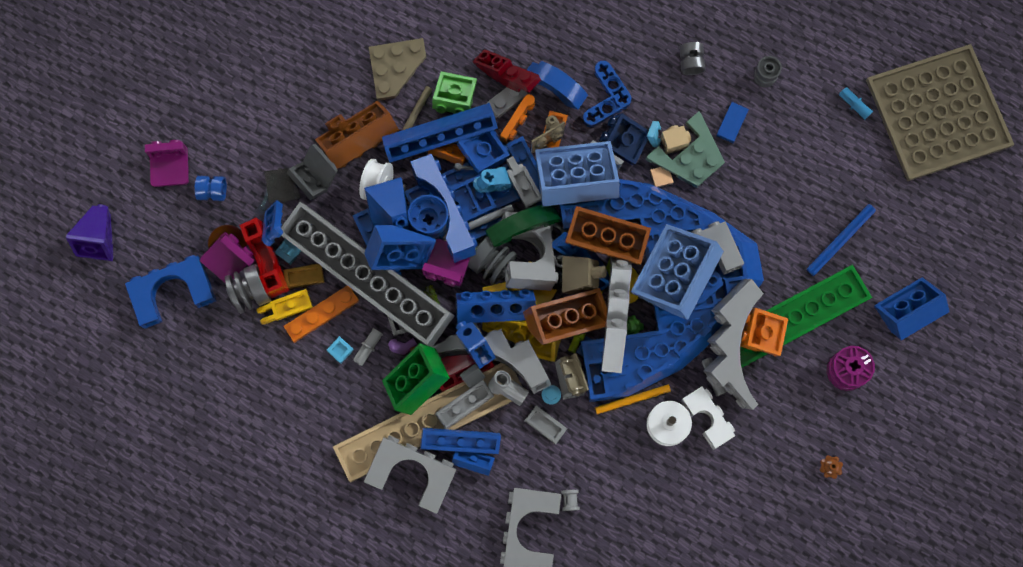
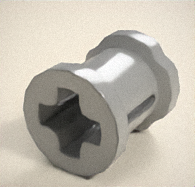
(570, 500)

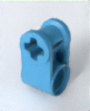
(492, 180)

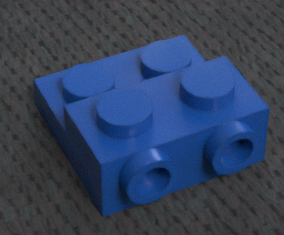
(484, 151)

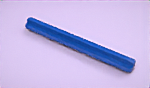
(841, 239)

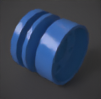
(428, 208)

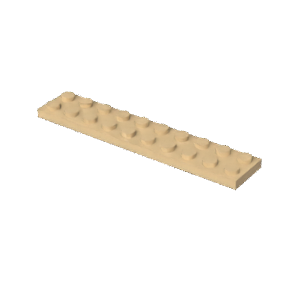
(359, 451)

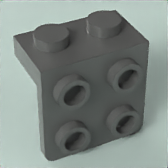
(314, 173)

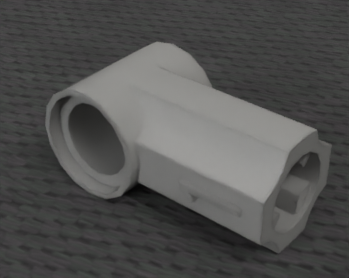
(507, 387)

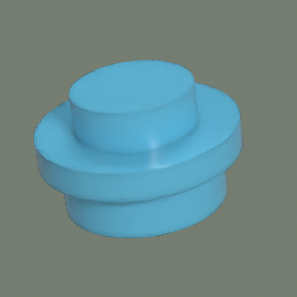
(551, 395)

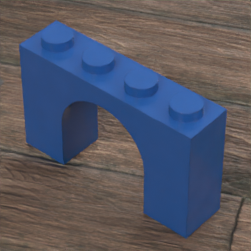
(143, 289)

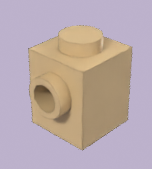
(675, 139)

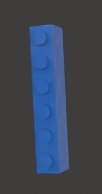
(439, 132)

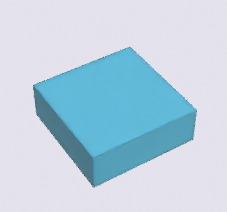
(340, 350)

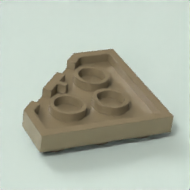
(395, 65)

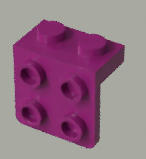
(168, 163)
(227, 257)
(442, 266)

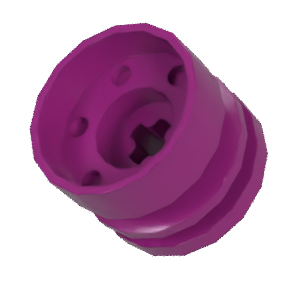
(840, 372)

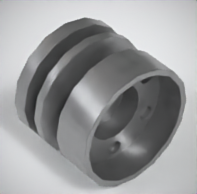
(246, 289)

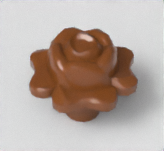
(831, 467)

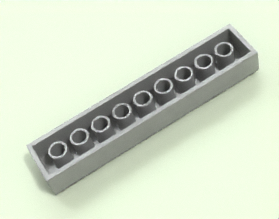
(381, 288)

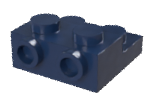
(626, 138)

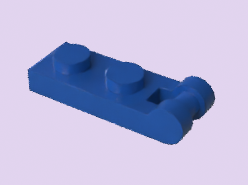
(272, 223)

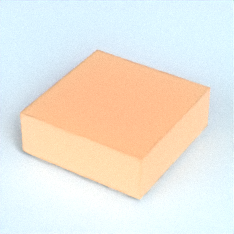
(661, 177)

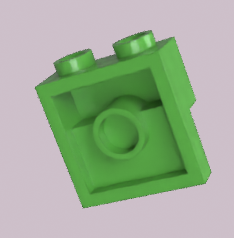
(453, 93)

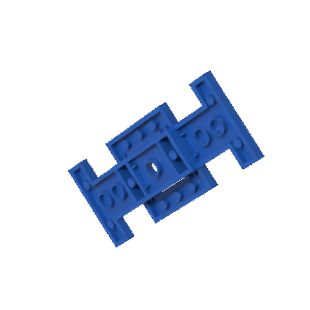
(471, 202)

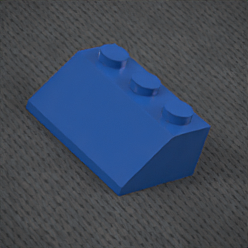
(912, 308)

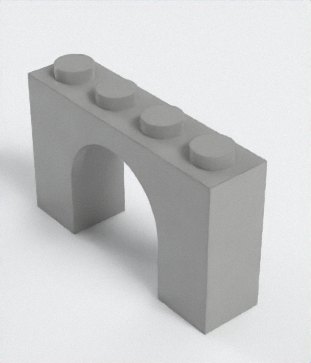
(731, 258)
(538, 274)
(439, 473)
(523, 503)

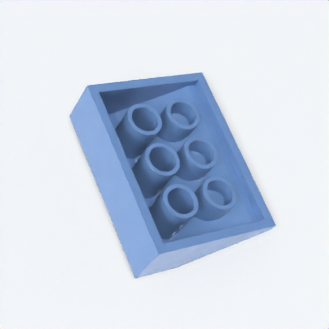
(577, 173)
(677, 271)

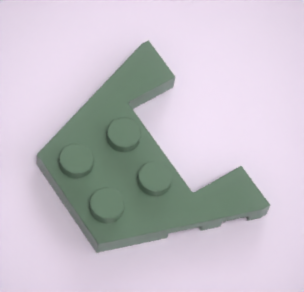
(696, 161)

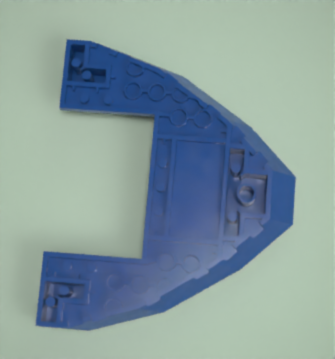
(678, 340)

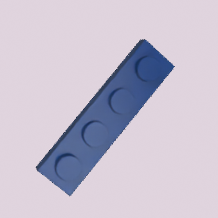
(460, 440)

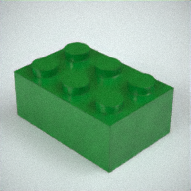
(415, 379)

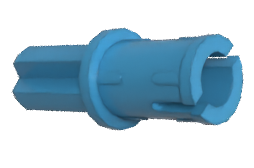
(855, 103)

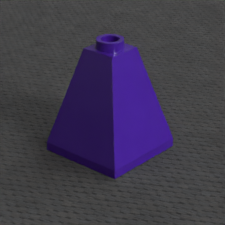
(93, 235)

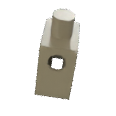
(580, 274)

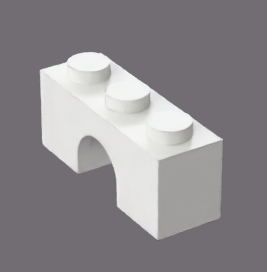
(701, 402)

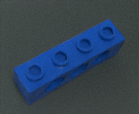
(486, 312)

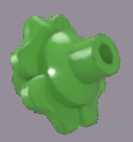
(634, 325)

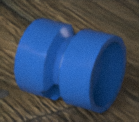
(210, 188)

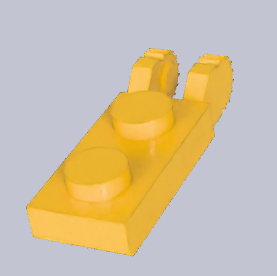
(286, 306)

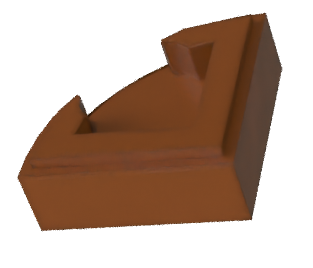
(336, 123)

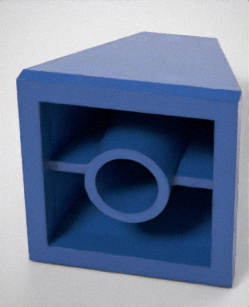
(387, 203)

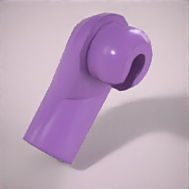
(401, 348)

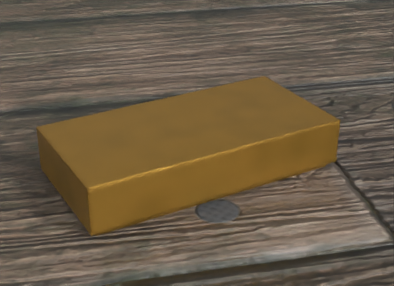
(304, 276)

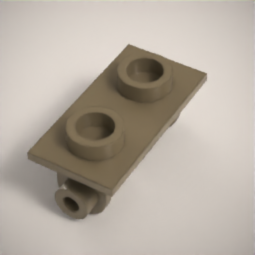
(571, 366)

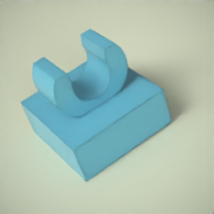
(287, 251)

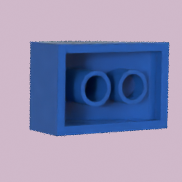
(397, 248)

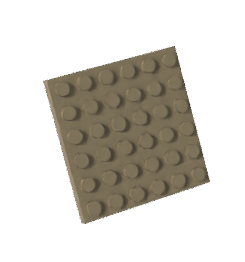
(939, 112)

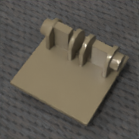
(553, 132)

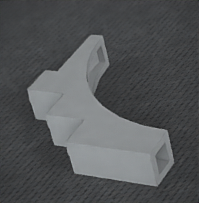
(616, 315)
(726, 341)
(519, 358)

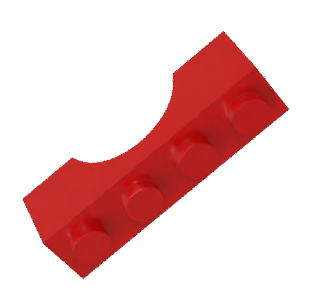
(269, 267)

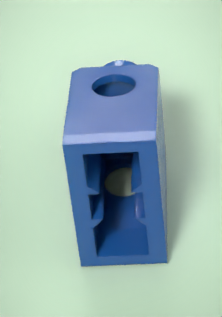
(472, 339)

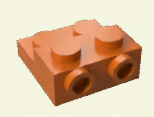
(764, 332)

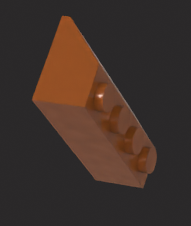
(363, 133)
(608, 235)
(567, 316)

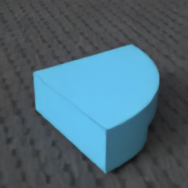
(653, 134)

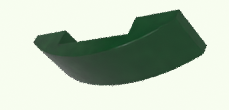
(522, 222)

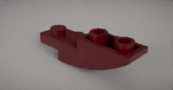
(505, 72)

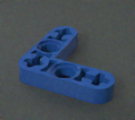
(612, 101)

